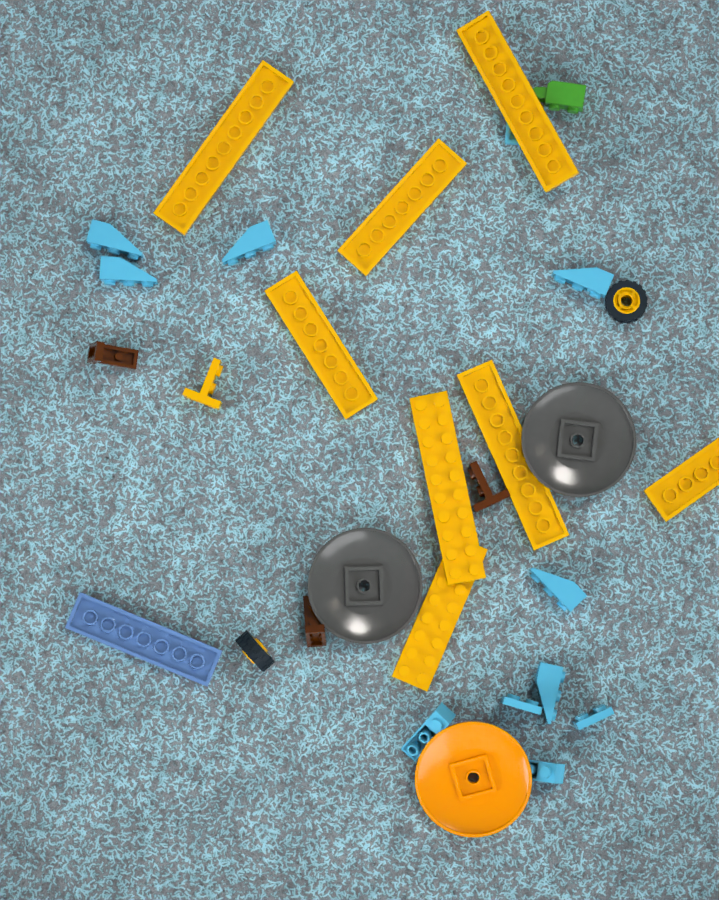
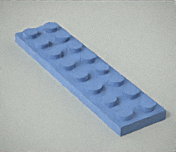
(143, 639)

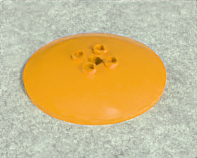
(469, 806)

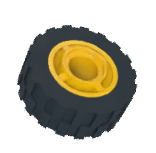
(629, 290)
(254, 651)

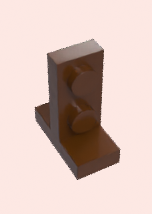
(112, 355)
(484, 489)
(313, 628)

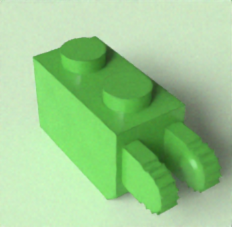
(562, 96)

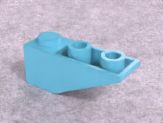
(106, 236)
(253, 240)
(119, 270)
(588, 279)
(564, 590)
(547, 682)
(437, 721)
(547, 771)

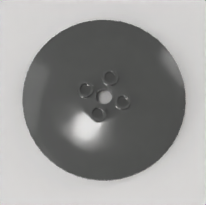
(606, 436)
(392, 580)

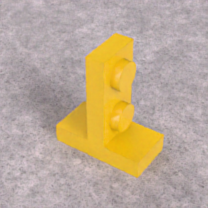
(208, 387)

